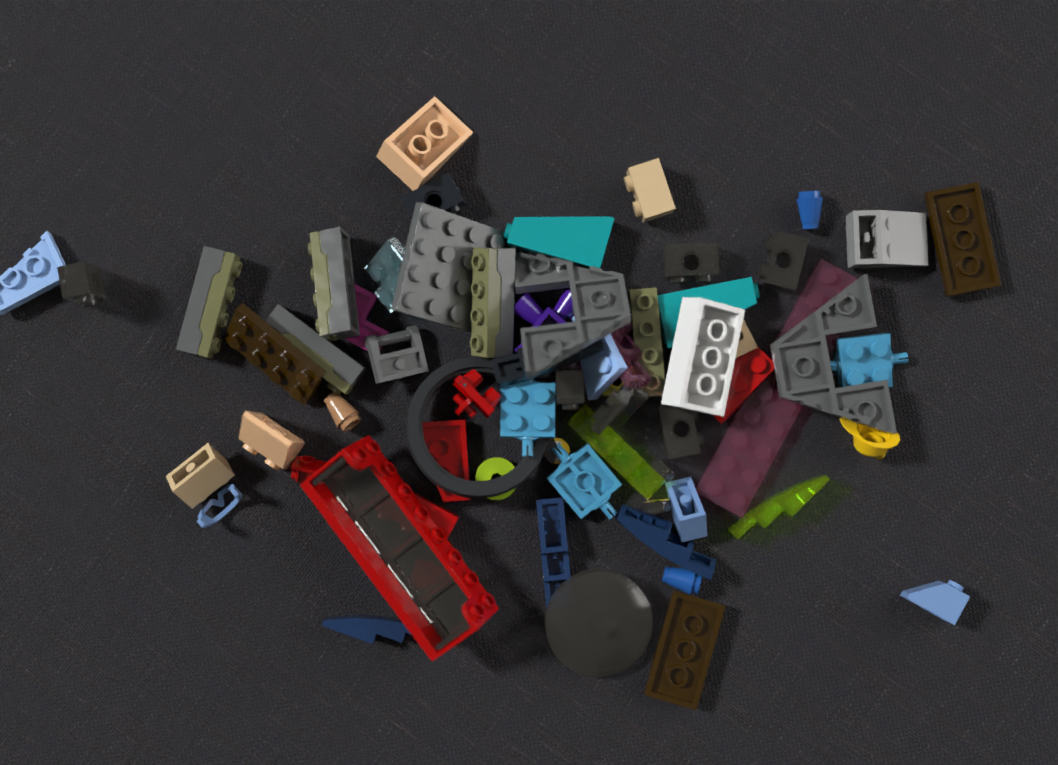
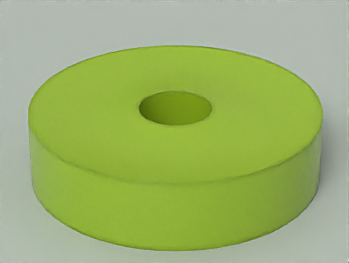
(492, 466)

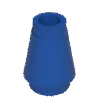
(809, 208)
(682, 579)

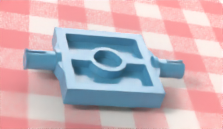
(865, 359)
(528, 412)
(584, 481)

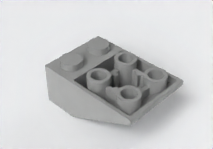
(886, 239)

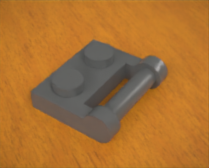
(397, 363)

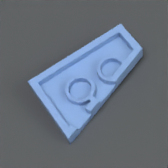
(31, 275)
(602, 368)

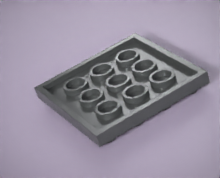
(438, 266)

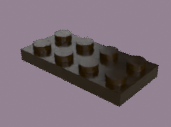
(962, 239)
(273, 354)
(684, 649)

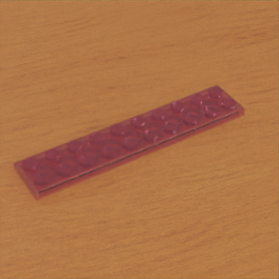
(765, 417)

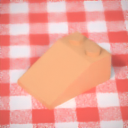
(423, 144)
(269, 439)

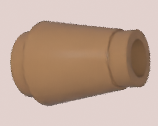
(342, 412)

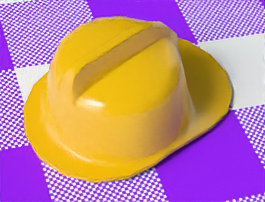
(870, 440)

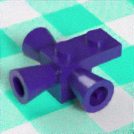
(530, 311)

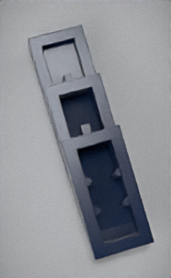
(657, 535)
(553, 544)
(368, 627)

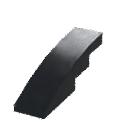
(511, 368)

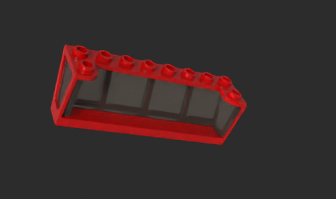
(400, 547)

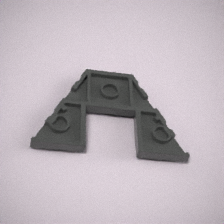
(597, 303)
(805, 367)

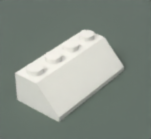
(703, 356)

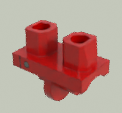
(467, 386)

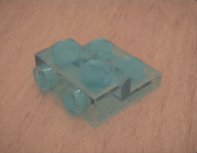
(385, 270)

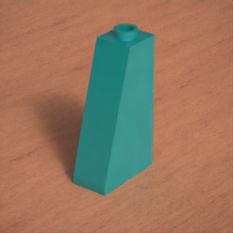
(567, 238)
(736, 293)

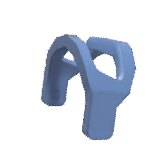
(204, 520)

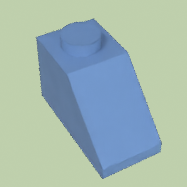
(686, 509)
(939, 598)

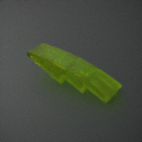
(617, 454)
(788, 500)

